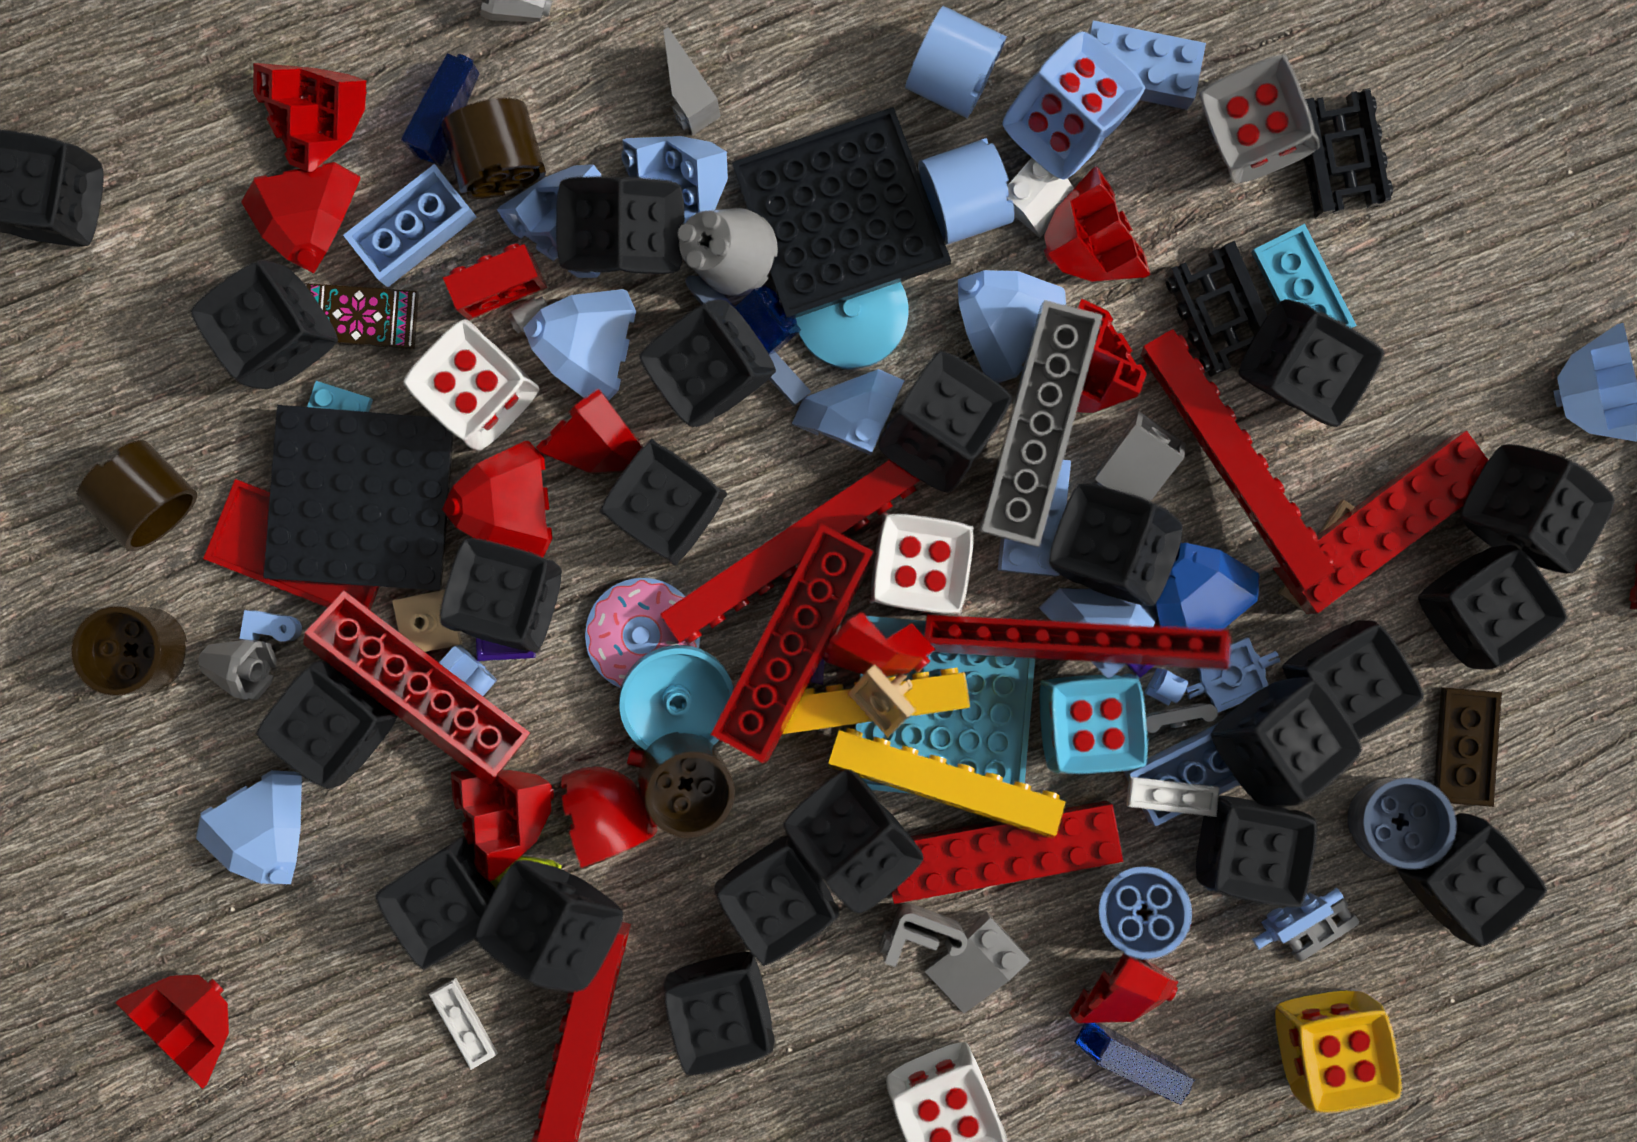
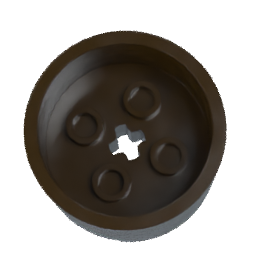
(493, 147)
(137, 495)
(107, 646)
(691, 806)

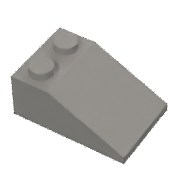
(693, 98)
(981, 968)

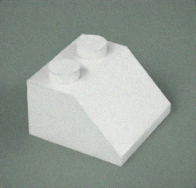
(1036, 196)

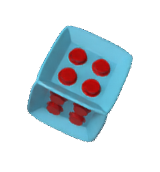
(1093, 723)

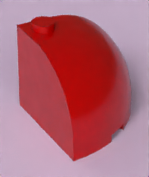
(605, 813)

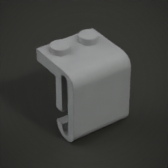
(919, 926)

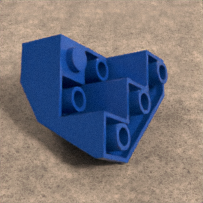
(1206, 589)

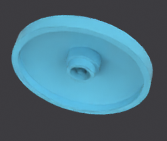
(858, 329)
(674, 692)

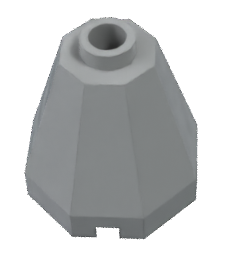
(515, 10)
(239, 667)

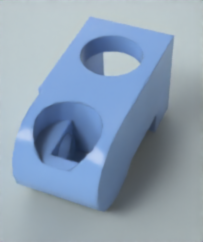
(278, 626)
(468, 669)
(1166, 686)

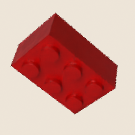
(494, 281)

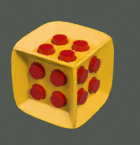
(1338, 1051)

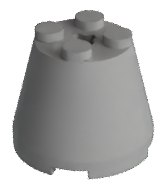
(729, 249)

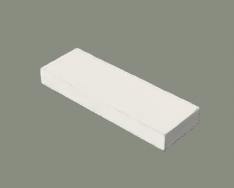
(1172, 796)
(463, 1023)

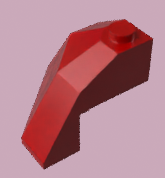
(309, 109)
(301, 210)
(1091, 236)
(1112, 370)
(592, 438)
(504, 500)
(861, 646)
(501, 817)
(1126, 993)
(184, 1020)

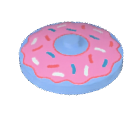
(629, 625)

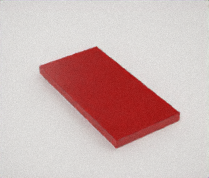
(241, 547)

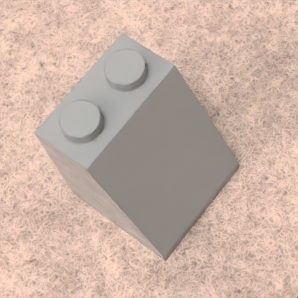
(1141, 459)

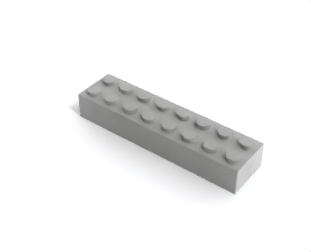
(1040, 423)

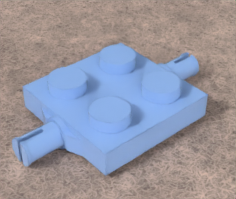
(1238, 683)
(1291, 921)

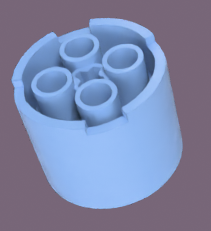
(955, 61)
(967, 190)
(1128, 929)

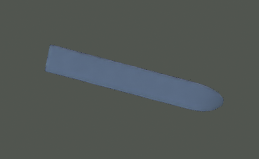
(784, 378)

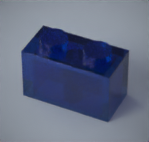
(767, 319)

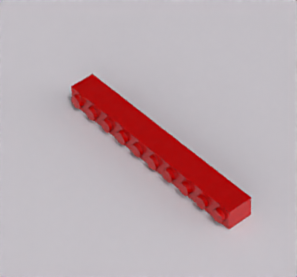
(1237, 461)
(785, 551)
(1080, 641)

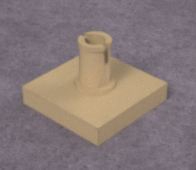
(420, 622)
(883, 699)

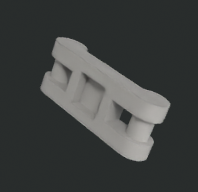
(1178, 716)
(1323, 932)

